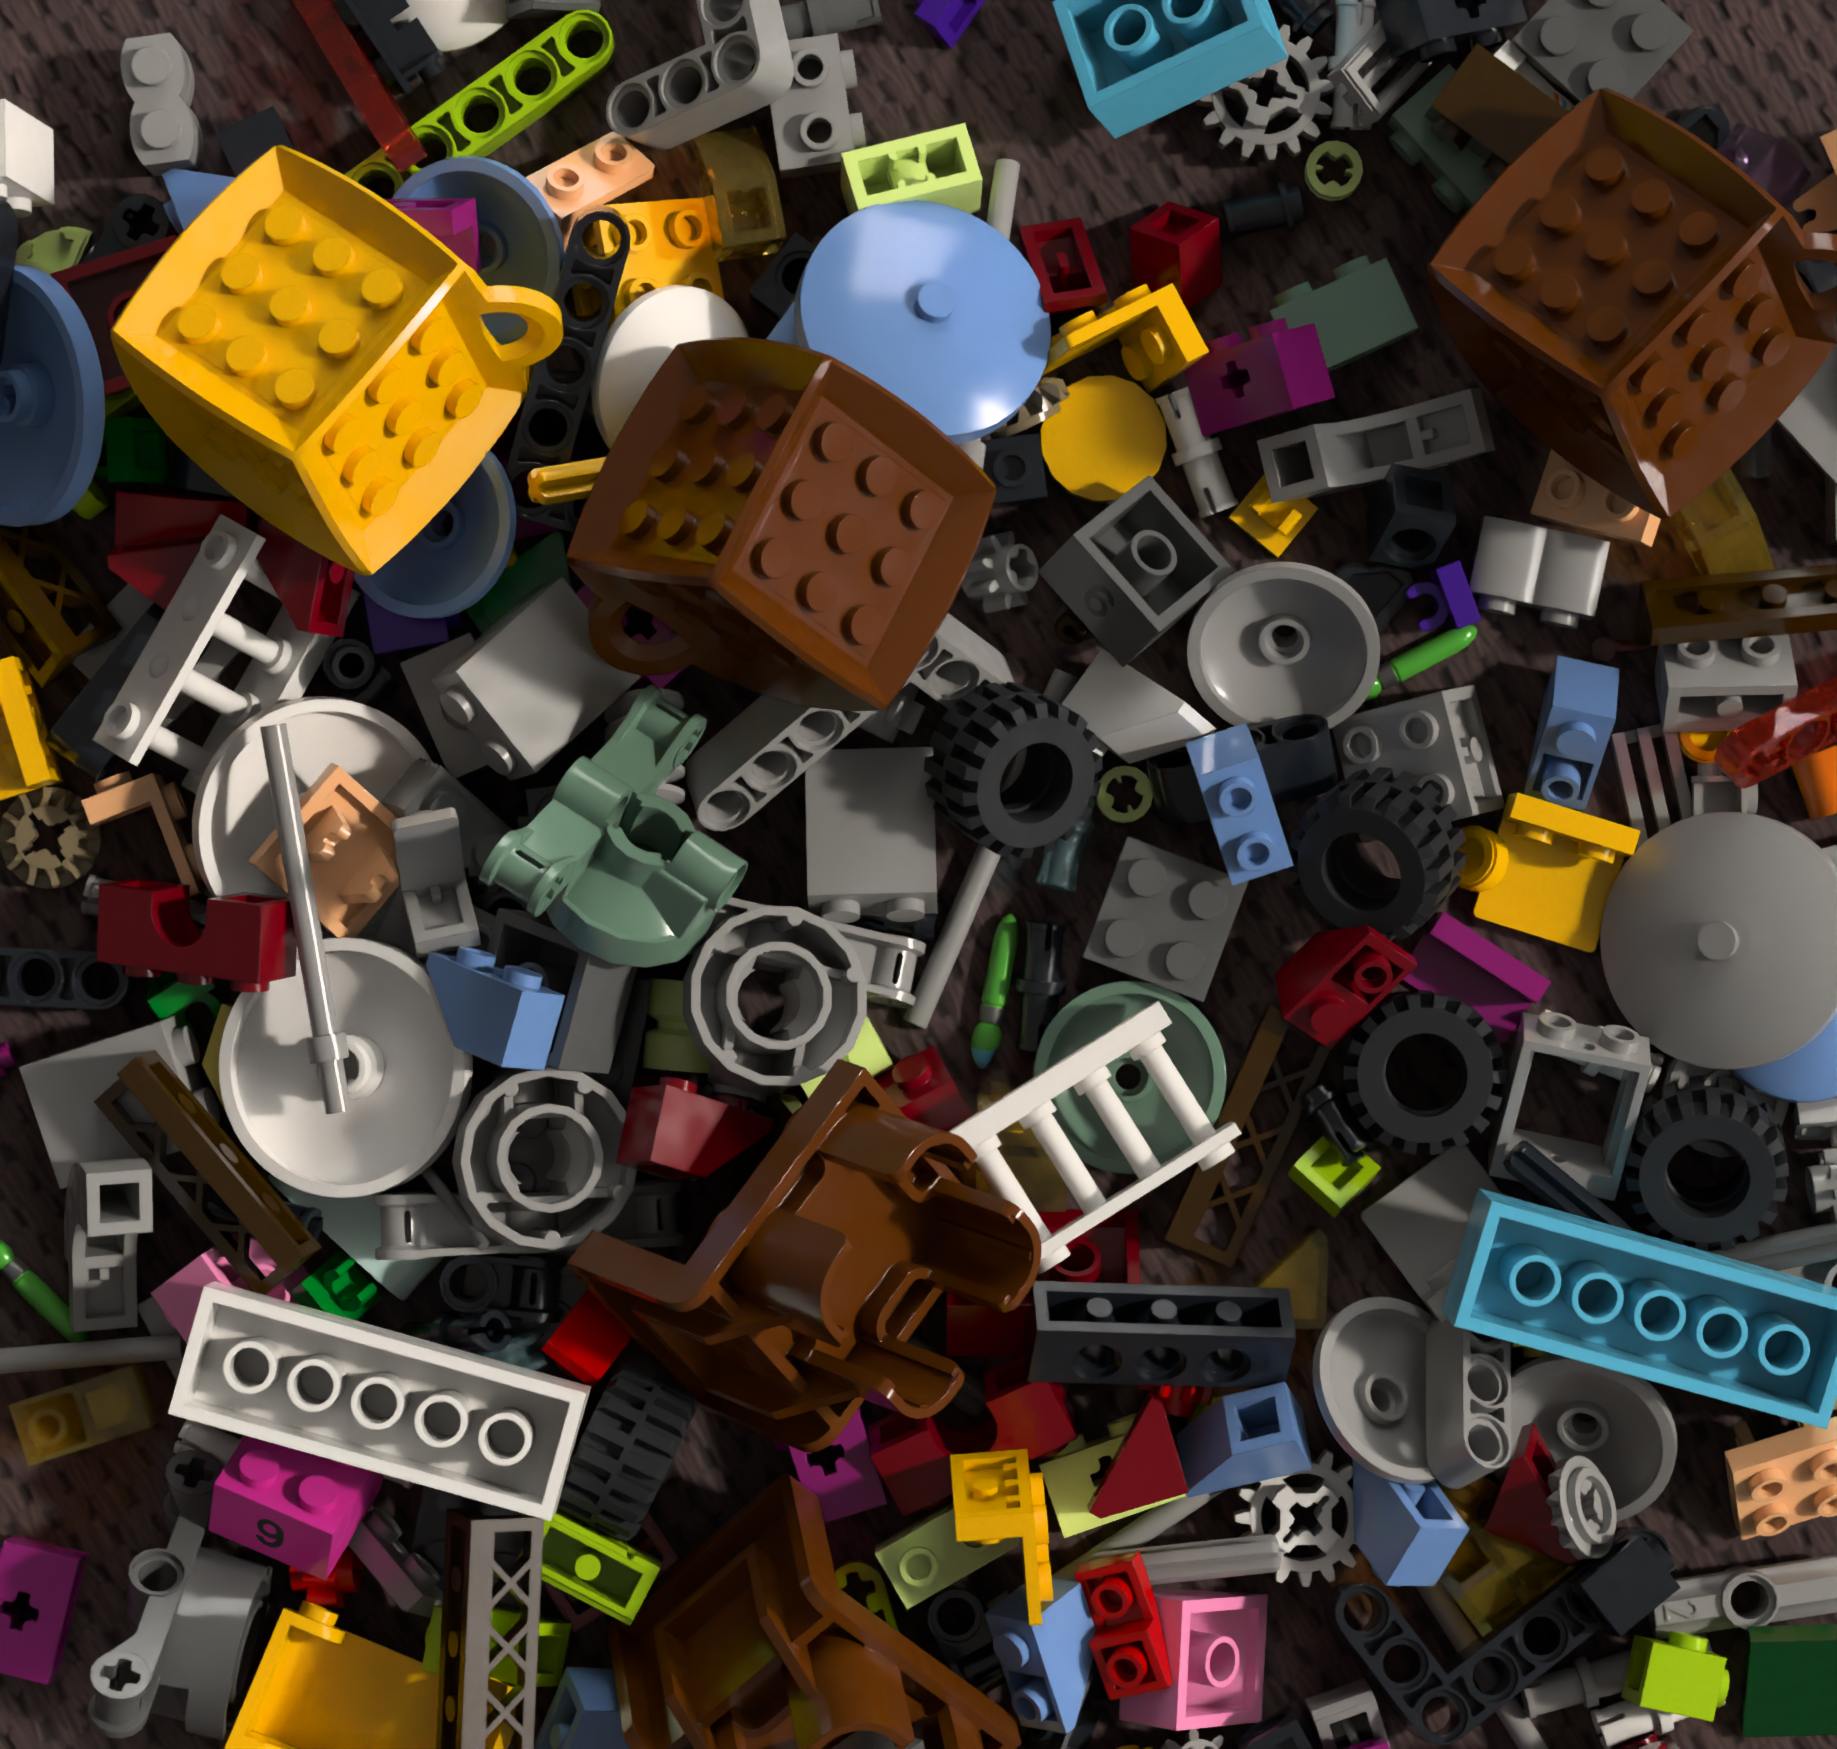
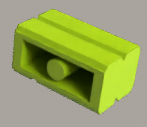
(596, 1567)

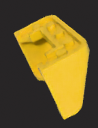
(341, 1692)

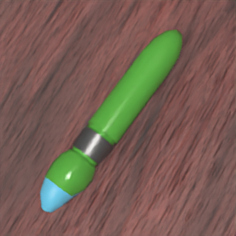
(1421, 658)
(987, 1033)
(38, 1294)

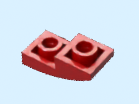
(159, 515)
(587, 1341)
(1127, 1623)

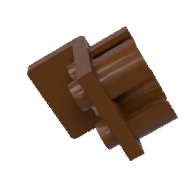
(823, 1272)
(768, 1653)

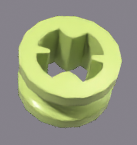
(1332, 190)
(1142, 788)

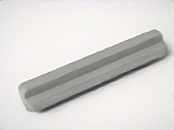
(1207, 1559)

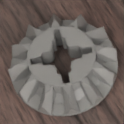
(1582, 1508)

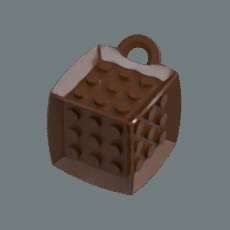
(1635, 301)
(779, 526)

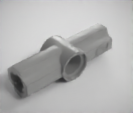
(1786, 1593)

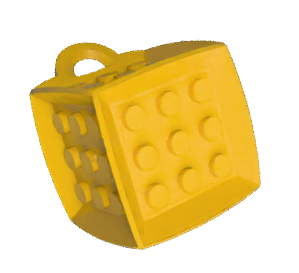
(327, 357)

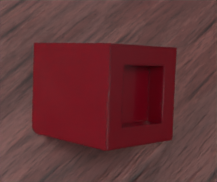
(1179, 249)

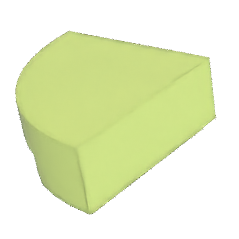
(55, 249)

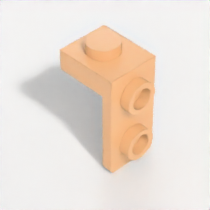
(591, 178)
(123, 795)

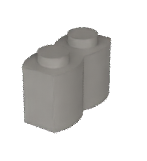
(162, 86)
(1537, 570)

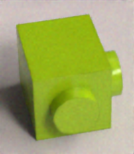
(1676, 1676)

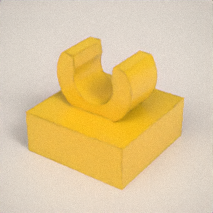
(1271, 523)

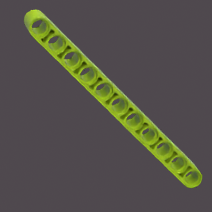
(495, 88)

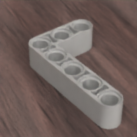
(717, 68)
(781, 740)

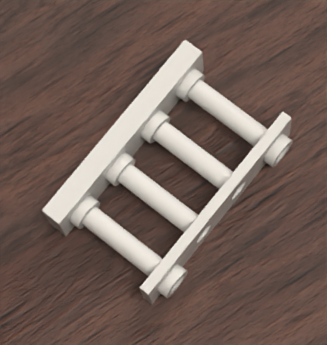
(277, 673)
(1088, 1074)

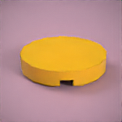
(1103, 438)

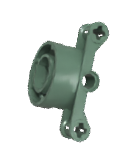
(612, 858)

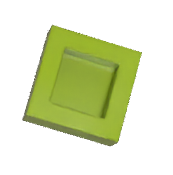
(1327, 1180)

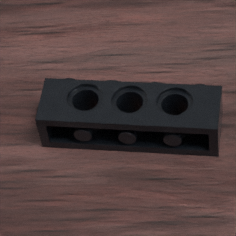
(1158, 1334)

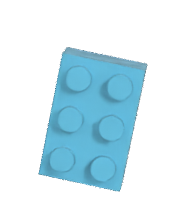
(1163, 54)

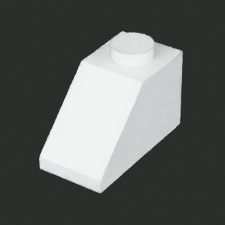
(1132, 712)

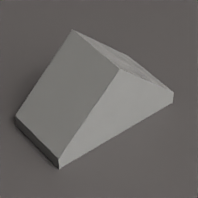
(1346, 1715)

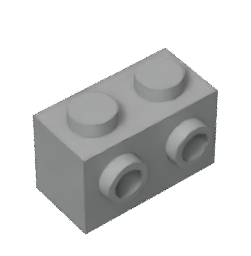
(813, 115)
(1722, 682)

